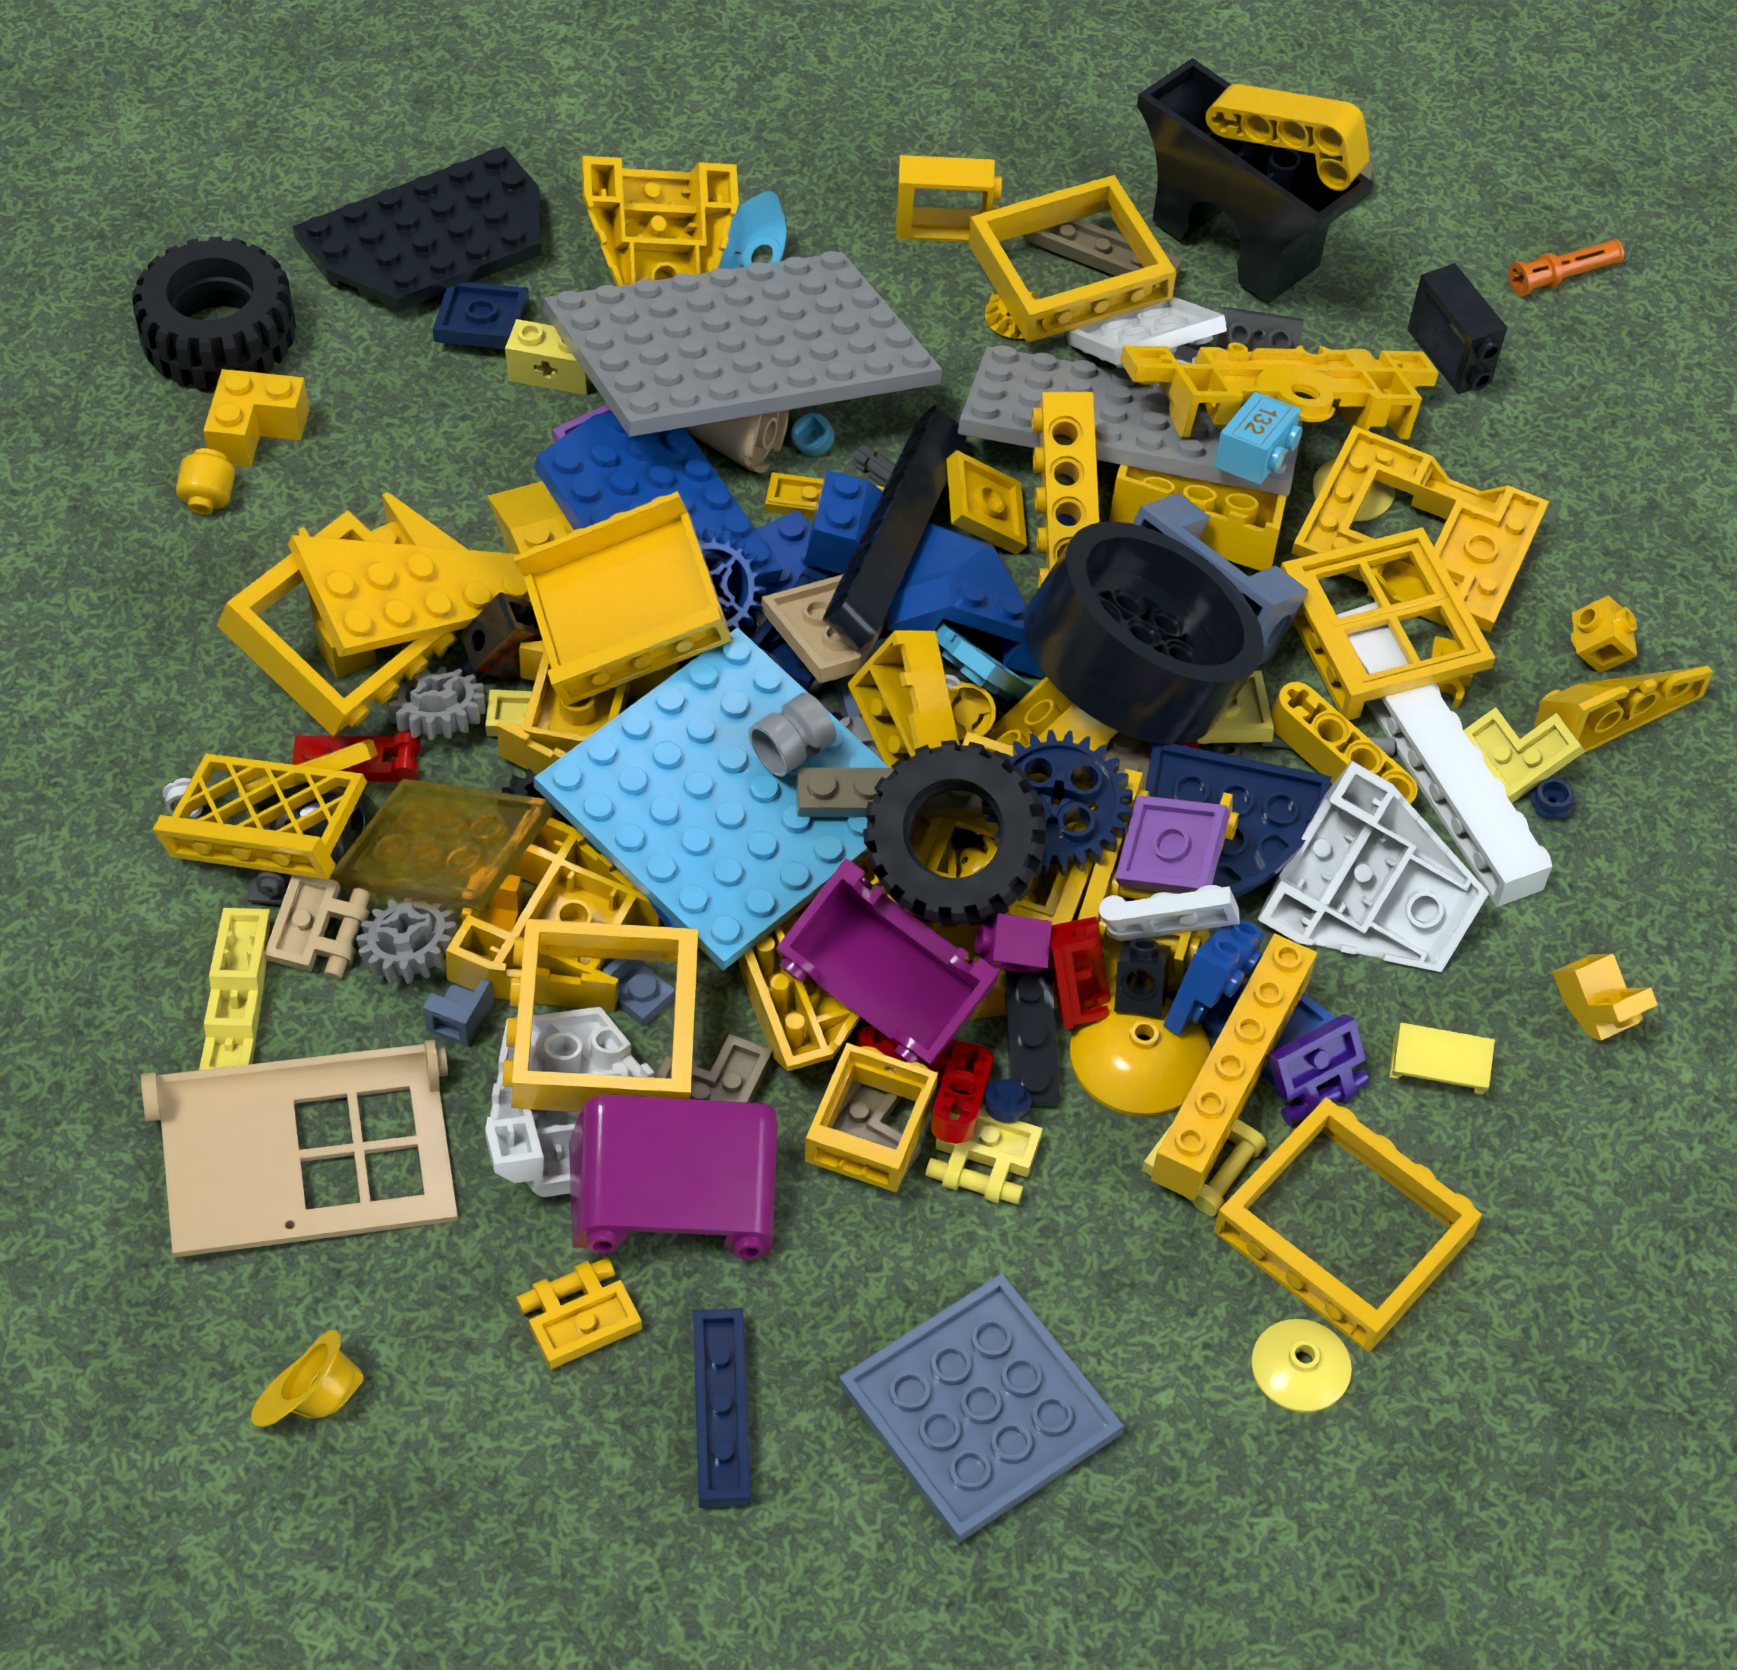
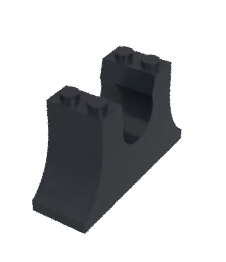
(1263, 188)

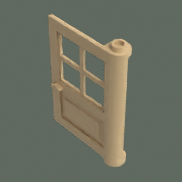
(239, 1158)

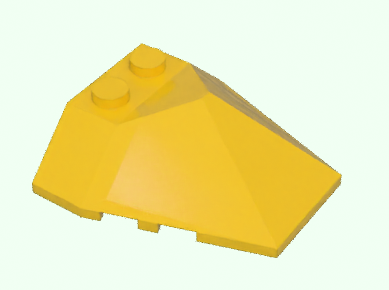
(658, 219)

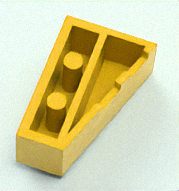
(905, 695)

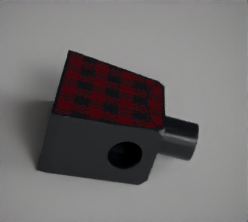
(495, 638)

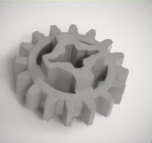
(437, 703)
(407, 939)

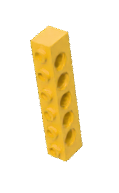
(1072, 416)
(1233, 1067)

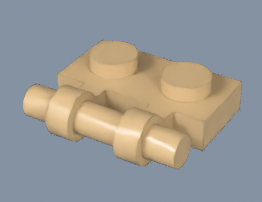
(303, 922)

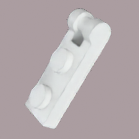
(1169, 913)

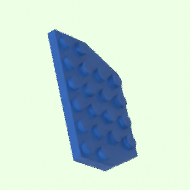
(607, 472)

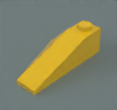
(1615, 706)

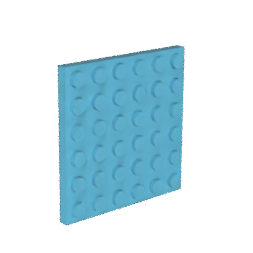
(695, 811)

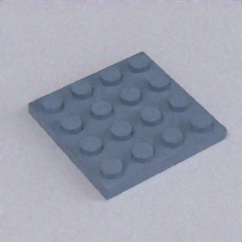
(980, 1407)

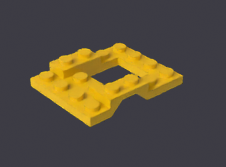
(1478, 545)

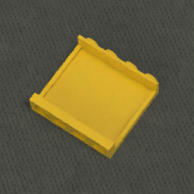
(623, 598)

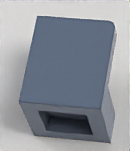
(459, 1012)

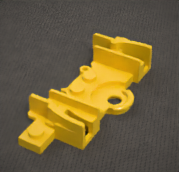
(1362, 388)

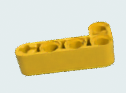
(1296, 122)
(1305, 717)

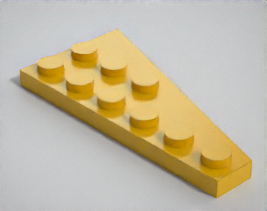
(399, 592)

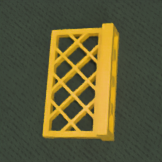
(248, 842)

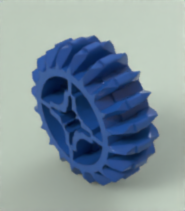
(732, 558)

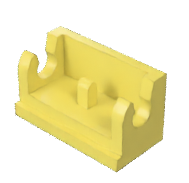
(1442, 1056)

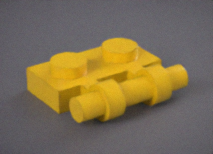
(584, 1323)

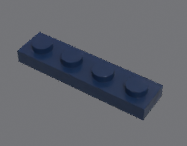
(721, 1408)

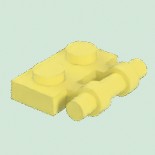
(995, 1144)

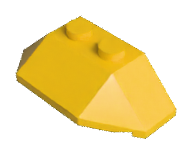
(796, 1017)

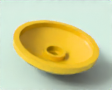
(1135, 1073)

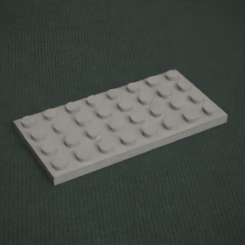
(1130, 417)

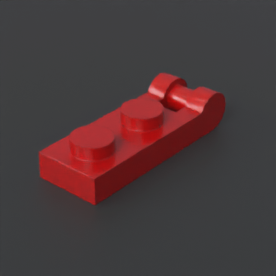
(374, 770)

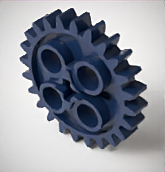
(1065, 765)

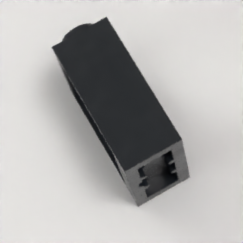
(1450, 297)

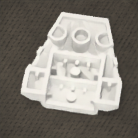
(535, 1143)

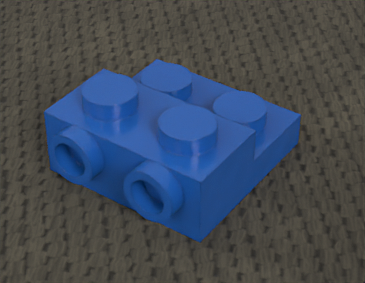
(1215, 973)

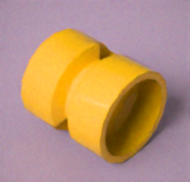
(972, 709)

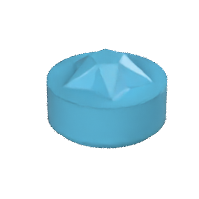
(812, 434)

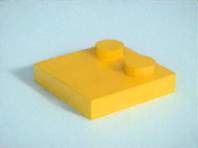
(986, 502)

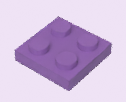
(1172, 845)

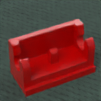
(1079, 971)

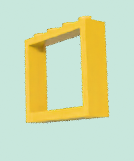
(1082, 304)
(294, 674)
(598, 940)
(1308, 1279)

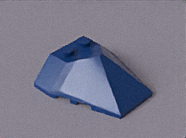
(967, 584)

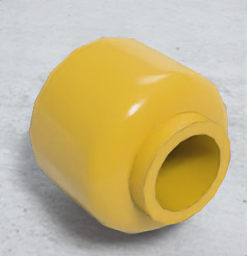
(205, 481)

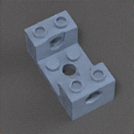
(1270, 593)

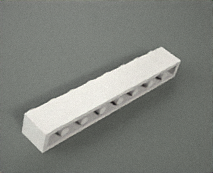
(1454, 776)

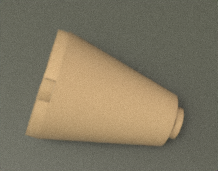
(745, 438)

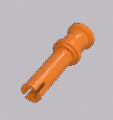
(1552, 269)

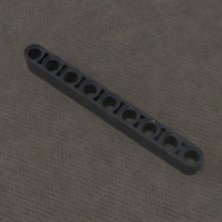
(894, 529)

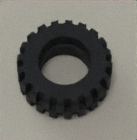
(207, 277)
(943, 771)

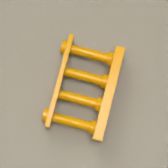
(1104, 884)

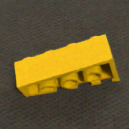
(1241, 521)

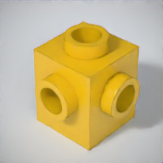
(1604, 634)

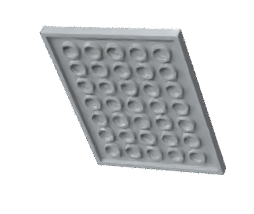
(738, 342)

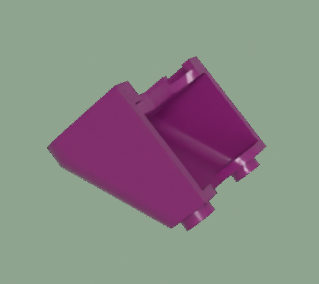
(886, 965)
(673, 1171)

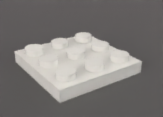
(1161, 324)

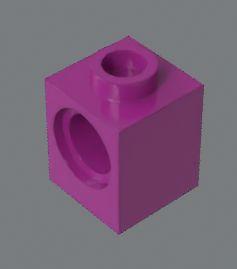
(1014, 943)

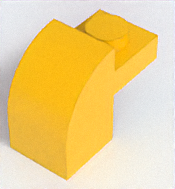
(1599, 997)

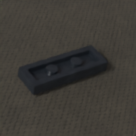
(1032, 1035)

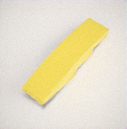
(236, 988)

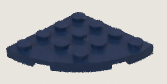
(1271, 803)

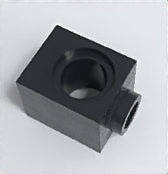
(1138, 994)

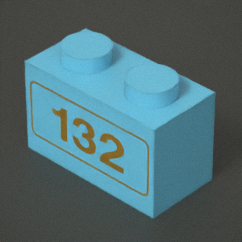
(1258, 438)

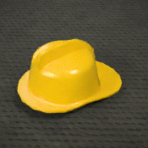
(311, 1385)

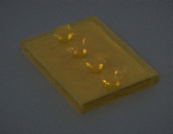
(442, 843)

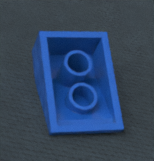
(839, 520)

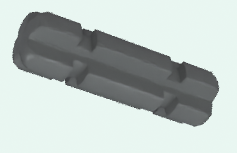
(880, 467)

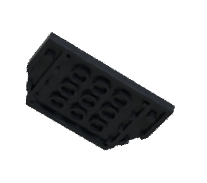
(430, 231)

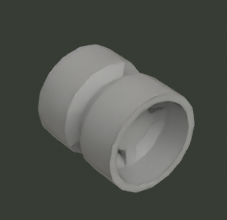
(788, 737)

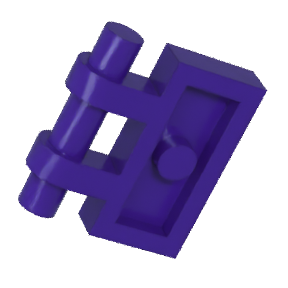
(1317, 1058)

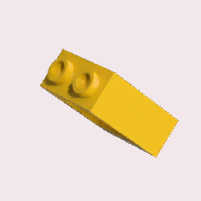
(946, 174)
(858, 1156)

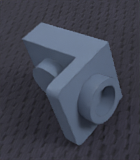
(640, 989)

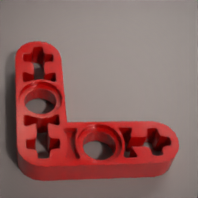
(951, 1074)

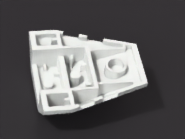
(1374, 879)

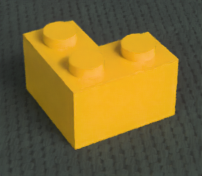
(252, 407)

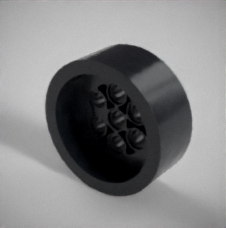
(1143, 633)

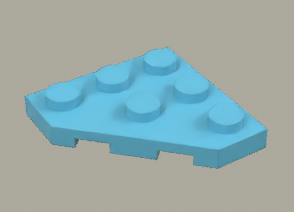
(979, 665)

